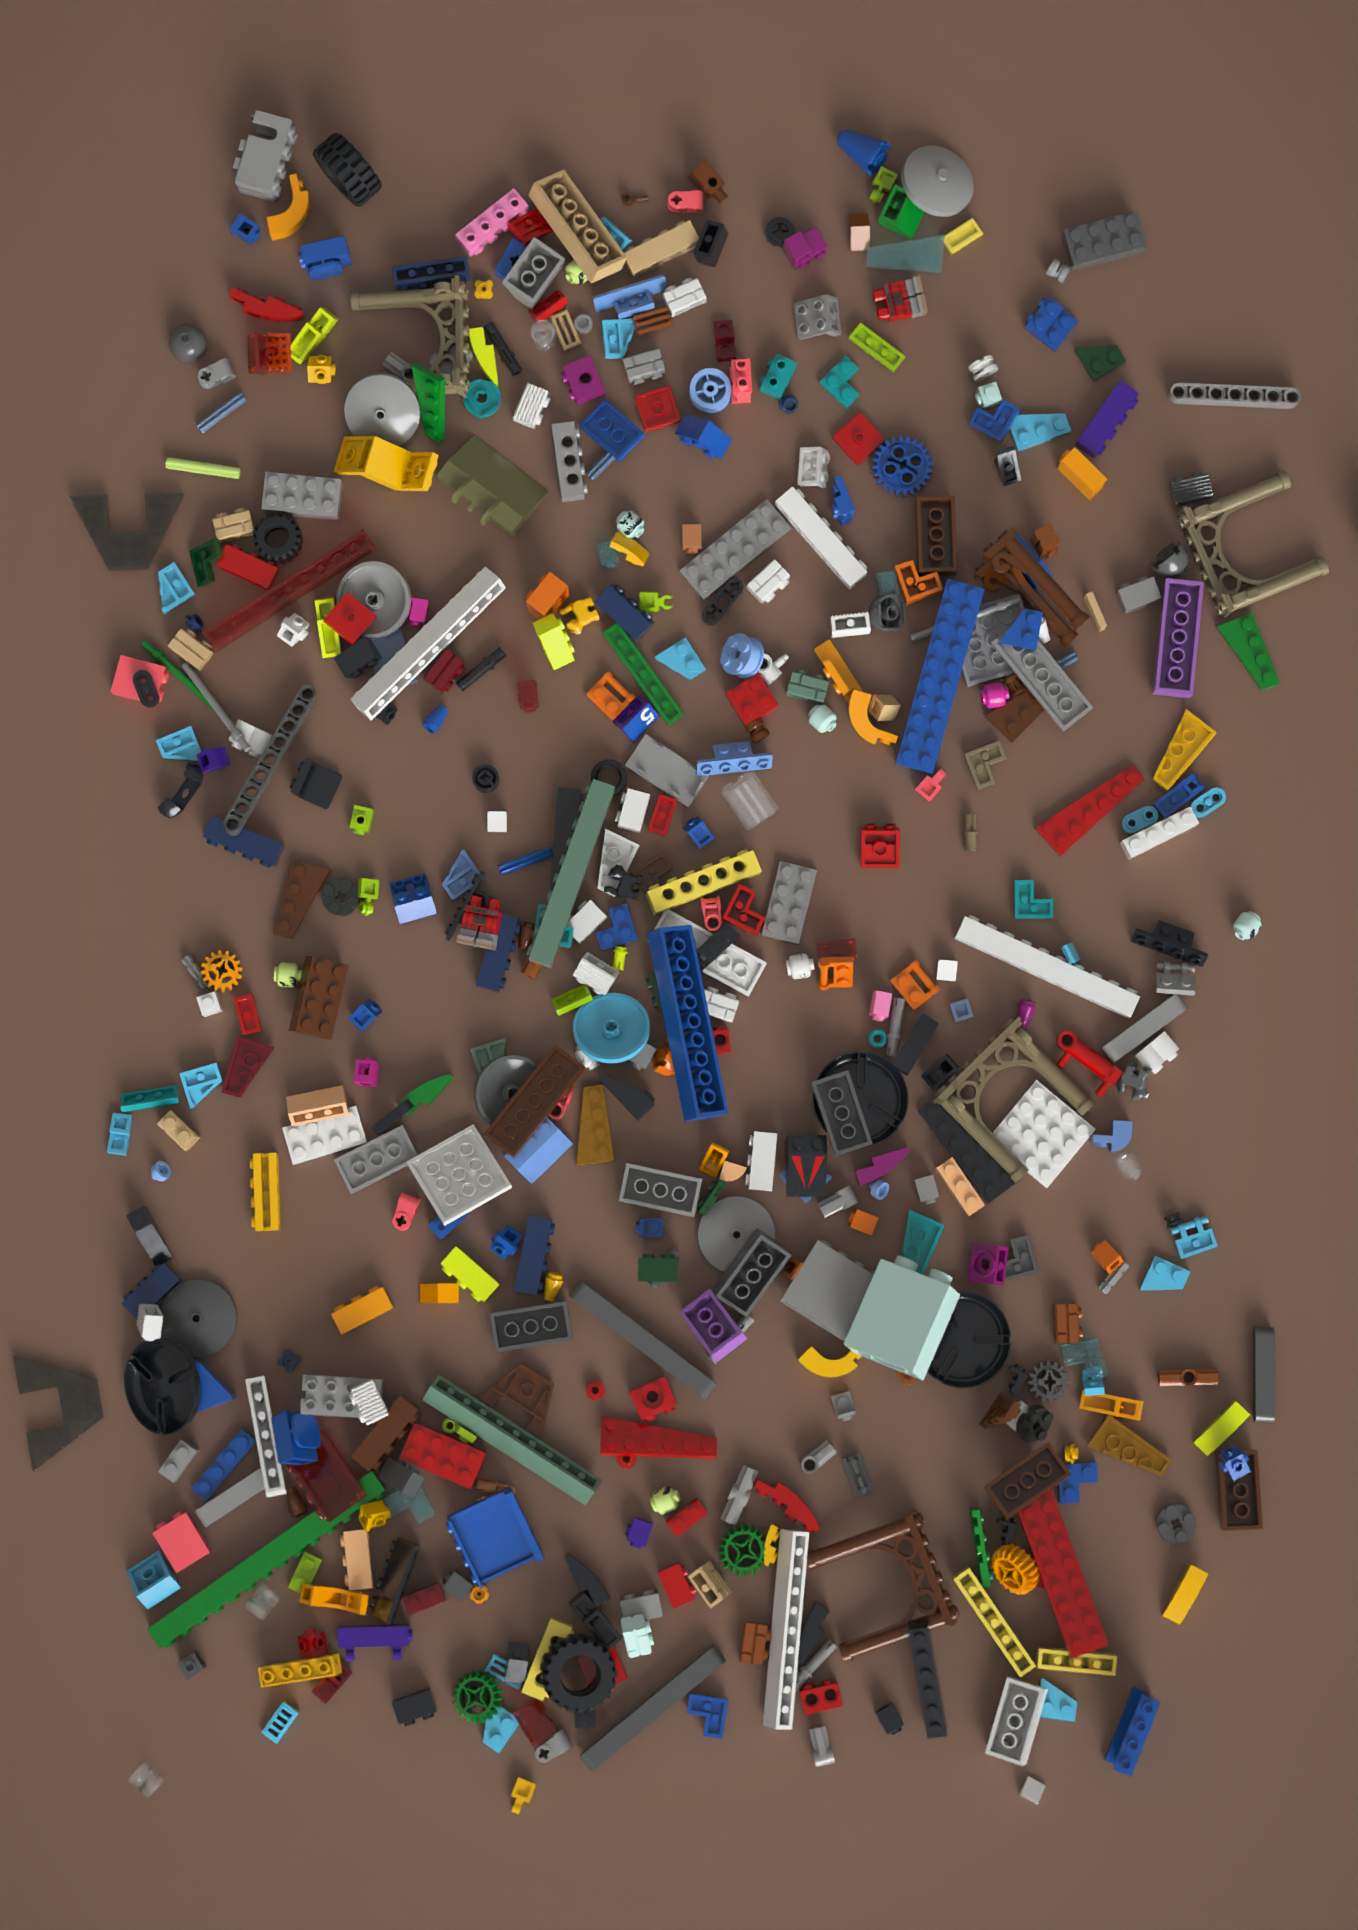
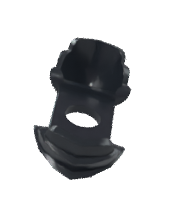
(174, 807)

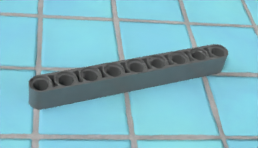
(266, 768)
(642, 1339)
(652, 1708)

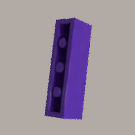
(1106, 420)

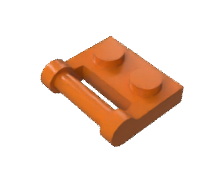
(606, 700)
(841, 972)
(910, 989)

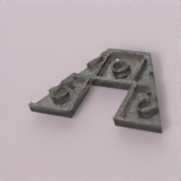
(129, 548)
(79, 1405)

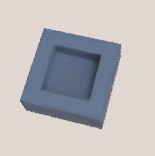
(961, 1010)

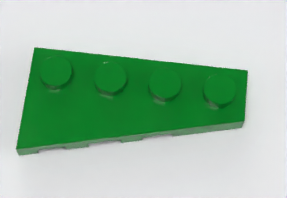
(431, 398)
(1250, 649)
(979, 1538)

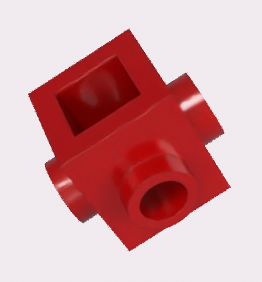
(312, 1644)

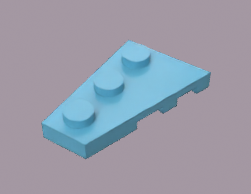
(1037, 429)

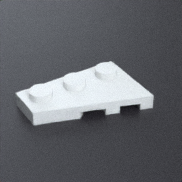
(615, 851)

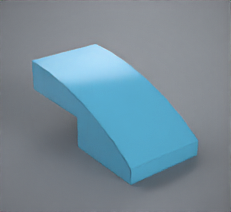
(1070, 953)
(119, 1134)

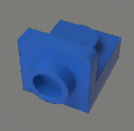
(698, 832)
(365, 1014)
(650, 1227)

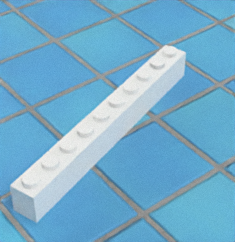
(428, 643)
(1047, 967)
(786, 1629)

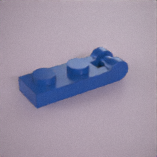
(1178, 796)

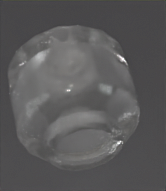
(1128, 1166)

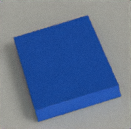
(612, 430)

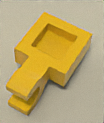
(522, 1792)

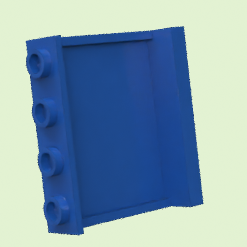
(493, 1536)
(1132, 1731)

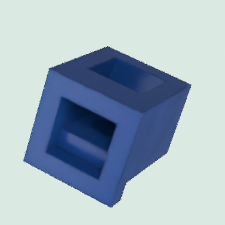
(243, 223)

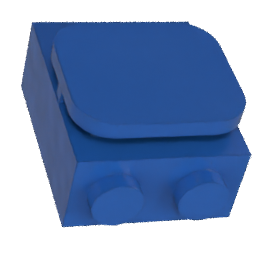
(325, 258)
(296, 1437)

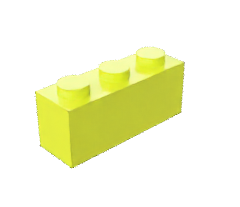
(554, 640)
(469, 1274)

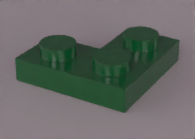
(201, 559)

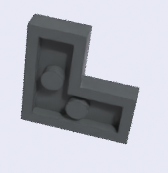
(1024, 1259)

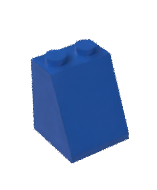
(213, 1387)

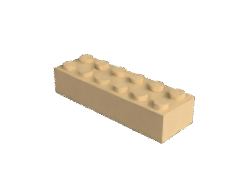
(577, 226)

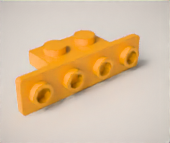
(837, 669)

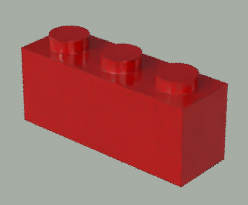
(248, 567)

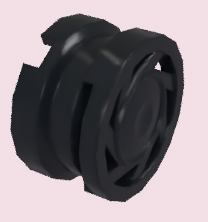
(485, 778)

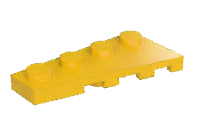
(1187, 743)

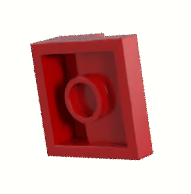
(880, 846)

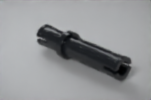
(514, 367)
(497, 654)

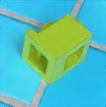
(367, 814)

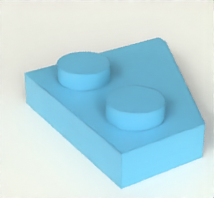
(200, 1081)
(1057, 1703)

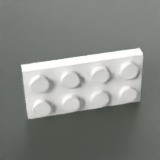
(324, 1136)

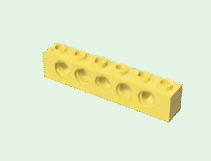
(660, 904)
(993, 1621)

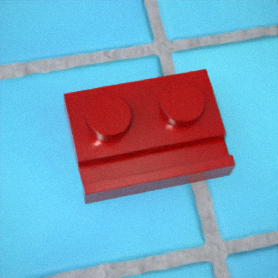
(530, 226)

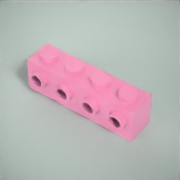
(491, 223)

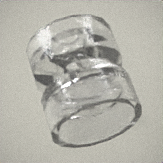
(543, 335)
(262, 1601)
(146, 1779)

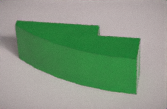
(427, 1092)

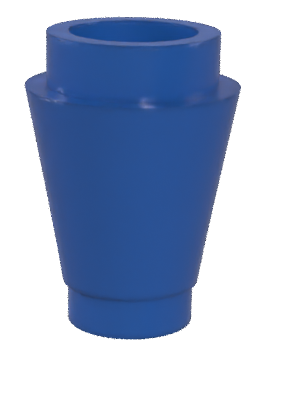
(435, 719)

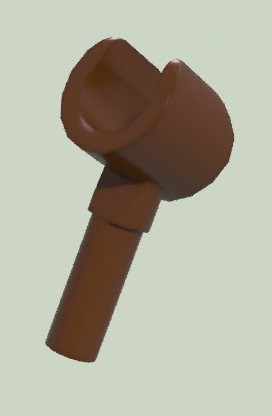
(633, 199)

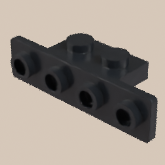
(467, 896)
(1172, 942)

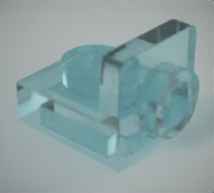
(607, 555)

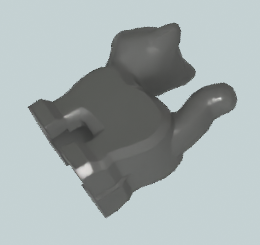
(1136, 1079)

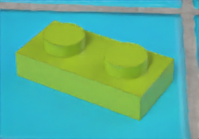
(572, 999)
(305, 1571)

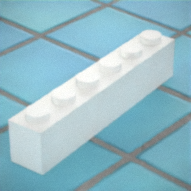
(821, 538)
(264, 1435)

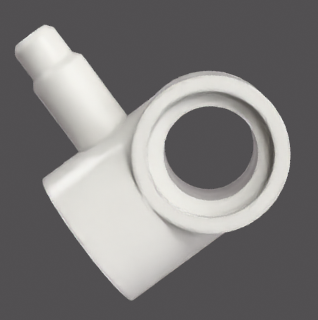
(772, 671)

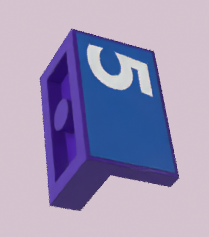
(636, 718)

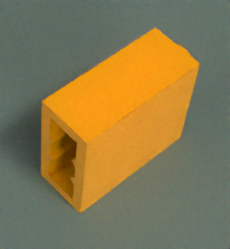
(1081, 473)

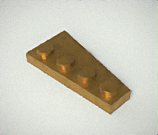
(594, 1133)
(1122, 1443)

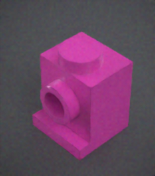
(418, 612)
(361, 1070)

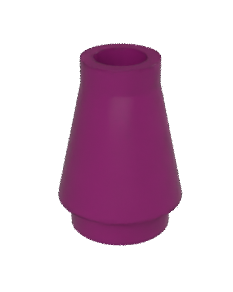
(1025, 1011)

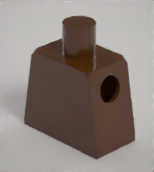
(705, 174)

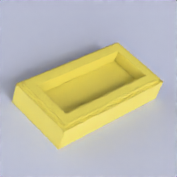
(962, 236)

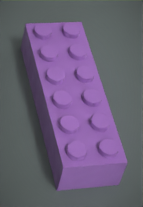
(1177, 638)

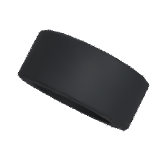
(616, 765)

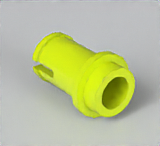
(619, 958)

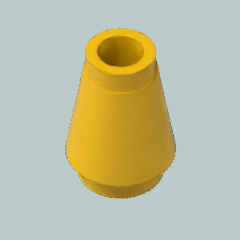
(552, 1285)

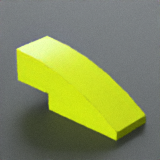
(312, 334)
(484, 354)
(328, 637)
(1221, 1428)

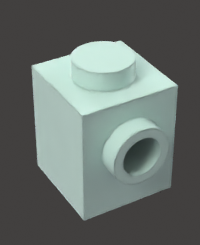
(988, 396)

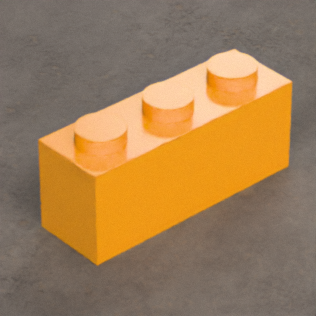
(362, 1309)

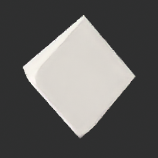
(497, 821)
(946, 970)
(1032, 1790)

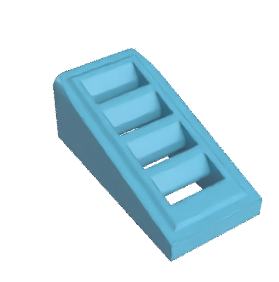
(290, 1709)

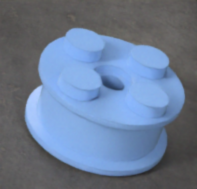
(710, 401)
(742, 655)

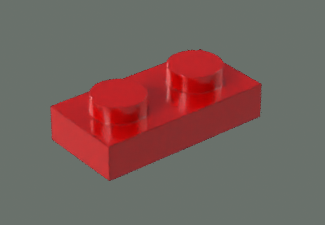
(548, 306)
(662, 815)
(247, 1014)

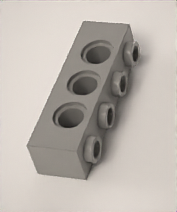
(569, 491)

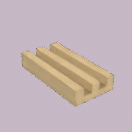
(571, 345)
(1095, 611)

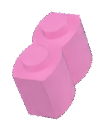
(880, 1005)

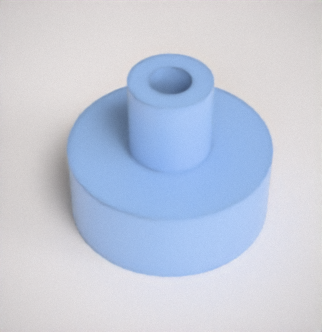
(160, 1171)
(879, 1189)

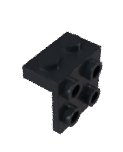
(315, 783)

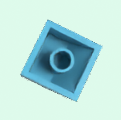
(153, 1579)

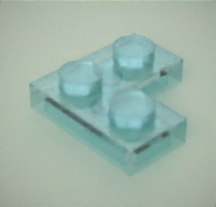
(1085, 1352)
(419, 1505)

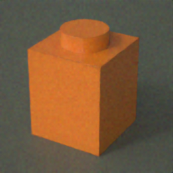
(862, 1222)
(1106, 1256)

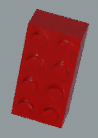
(443, 1455)

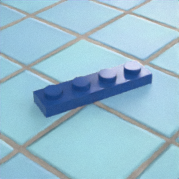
(224, 1464)

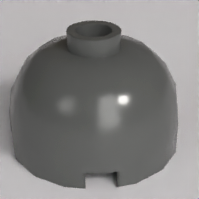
(187, 343)
(1171, 561)
(887, 613)

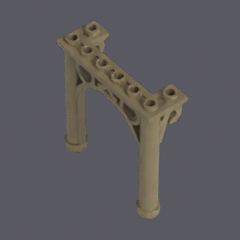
(446, 295)
(1227, 600)
(1038, 1060)

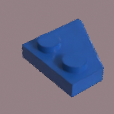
(1024, 631)

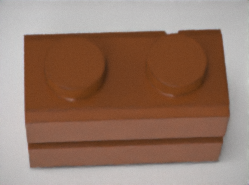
(1045, 541)
(1067, 1323)
(754, 1642)

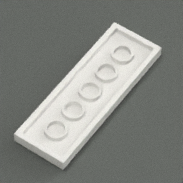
(733, 967)

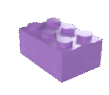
(713, 1325)

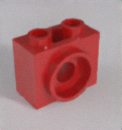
(647, 1409)

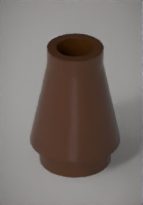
(526, 935)
(295, 1502)

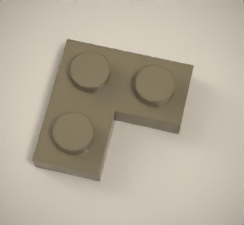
(980, 760)

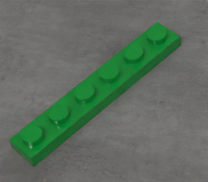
(643, 674)

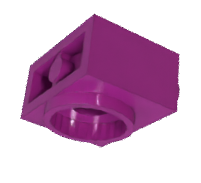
(581, 391)
(979, 1267)

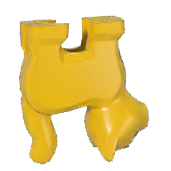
(582, 614)

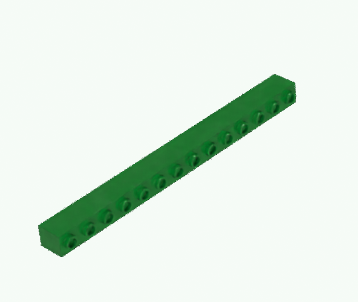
(255, 1567)

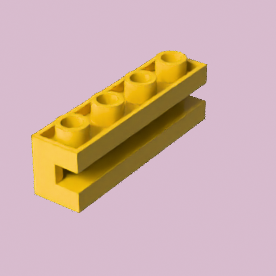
(266, 1192)
(300, 1670)

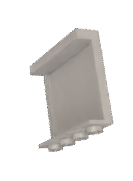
(828, 1289)

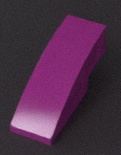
(881, 1166)

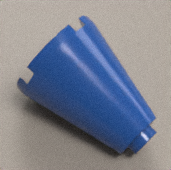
(864, 150)

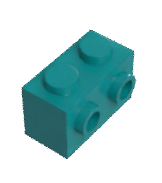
(778, 376)

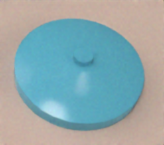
(611, 1028)

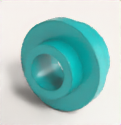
(881, 1033)

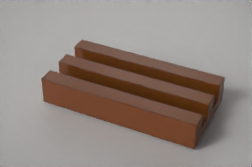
(667, 317)

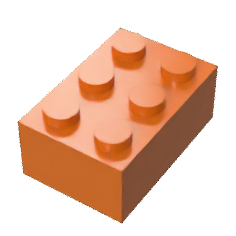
(547, 597)

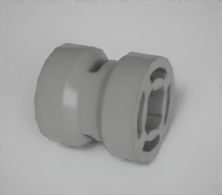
(1062, 272)

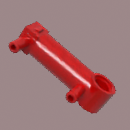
(1090, 1059)

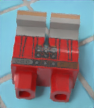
(901, 300)
(480, 925)

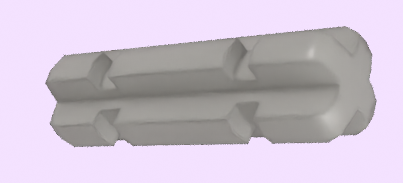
(194, 971)
(1112, 1278)

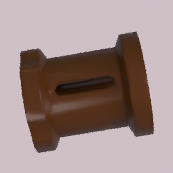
(1015, 692)

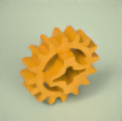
(213, 968)

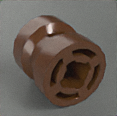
(757, 730)

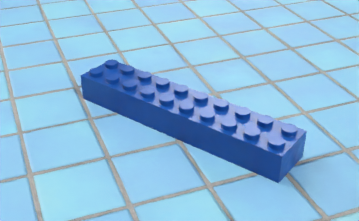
(940, 676)
(687, 1022)

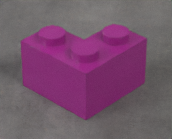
(804, 247)

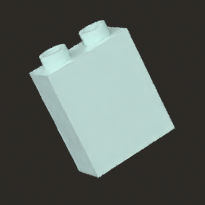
(903, 1317)

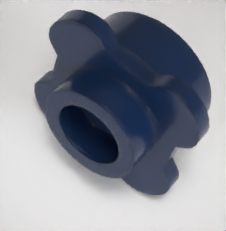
(194, 623)
(289, 1355)

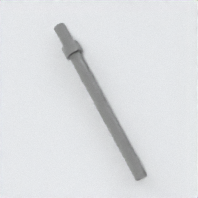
(1000, 606)
(236, 734)

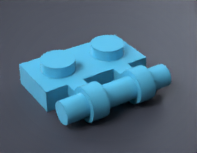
(1196, 1242)

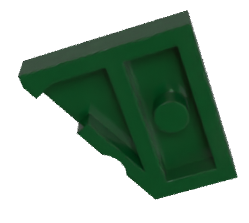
(1100, 359)
(714, 1189)

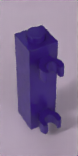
(374, 1636)

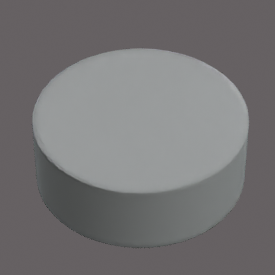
(583, 323)

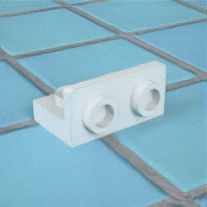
(813, 466)

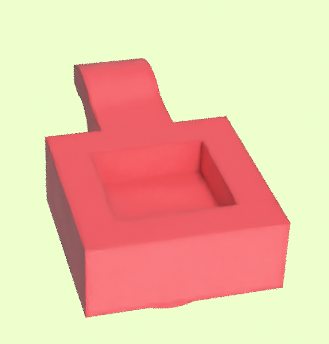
(929, 786)

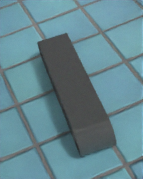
(1264, 1374)

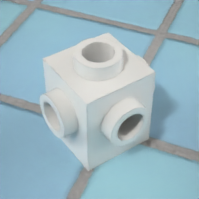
(293, 629)

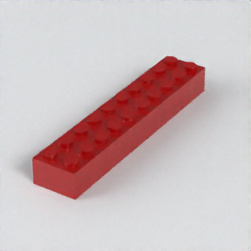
(1062, 1576)

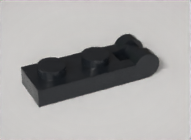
(717, 944)

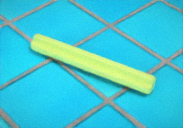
(203, 468)

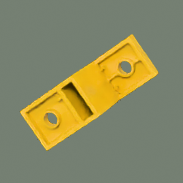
(386, 463)

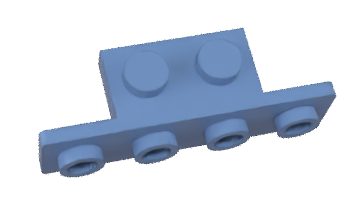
(631, 298)
(733, 758)

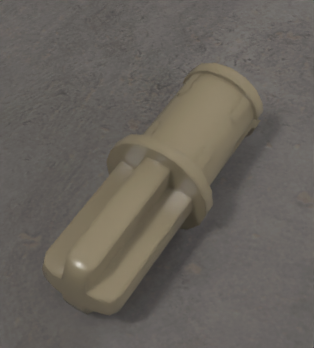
(970, 832)

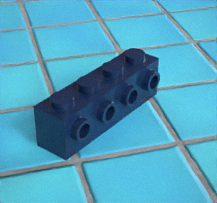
(428, 273)

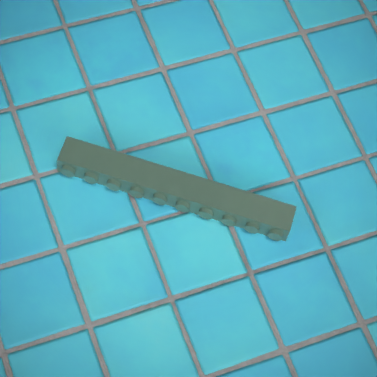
(572, 872)
(512, 1439)

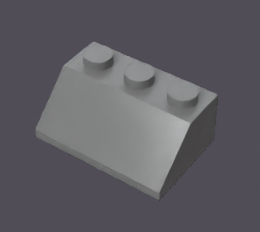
(533, 273)

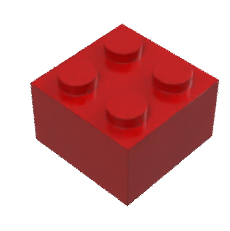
(751, 699)

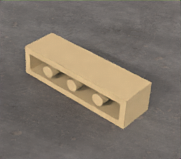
(661, 249)

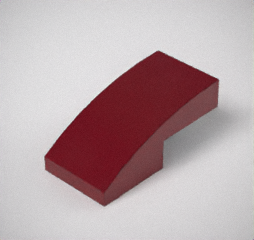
(724, 340)
(329, 1685)

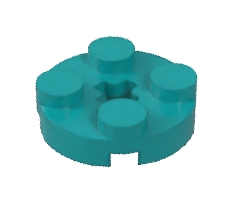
(481, 409)

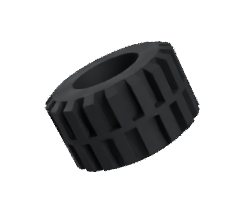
(274, 523)

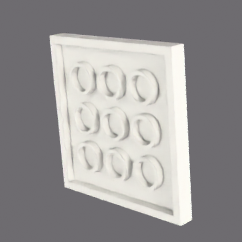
(1043, 1133)
(459, 1174)

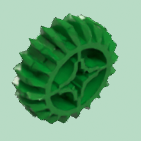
(728, 1541)
(482, 1690)

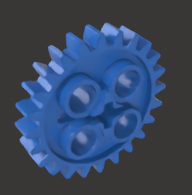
(894, 481)

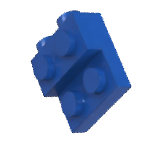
(1050, 323)
(842, 505)

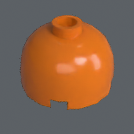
(663, 1060)

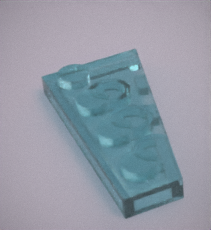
(914, 255)

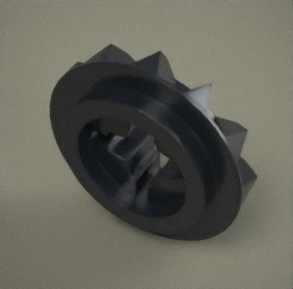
(773, 225)

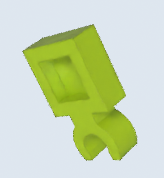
(652, 601)

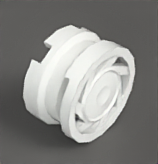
(983, 368)

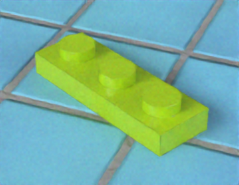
(877, 347)

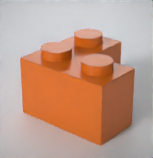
(914, 587)

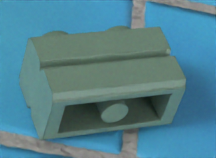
(807, 687)

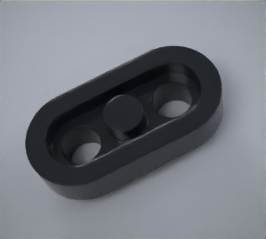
(146, 689)

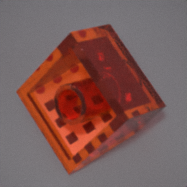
(269, 353)

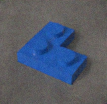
(997, 425)
(621, 933)
(1080, 1474)
(713, 1708)

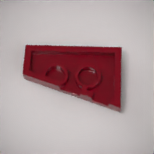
(244, 1065)

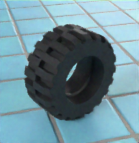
(347, 169)
(596, 1691)

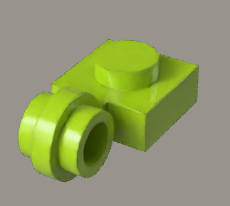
(884, 181)
(368, 890)
(465, 1435)

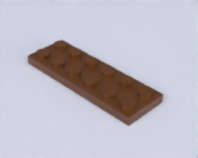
(534, 1101)

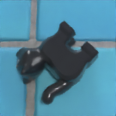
(625, 886)

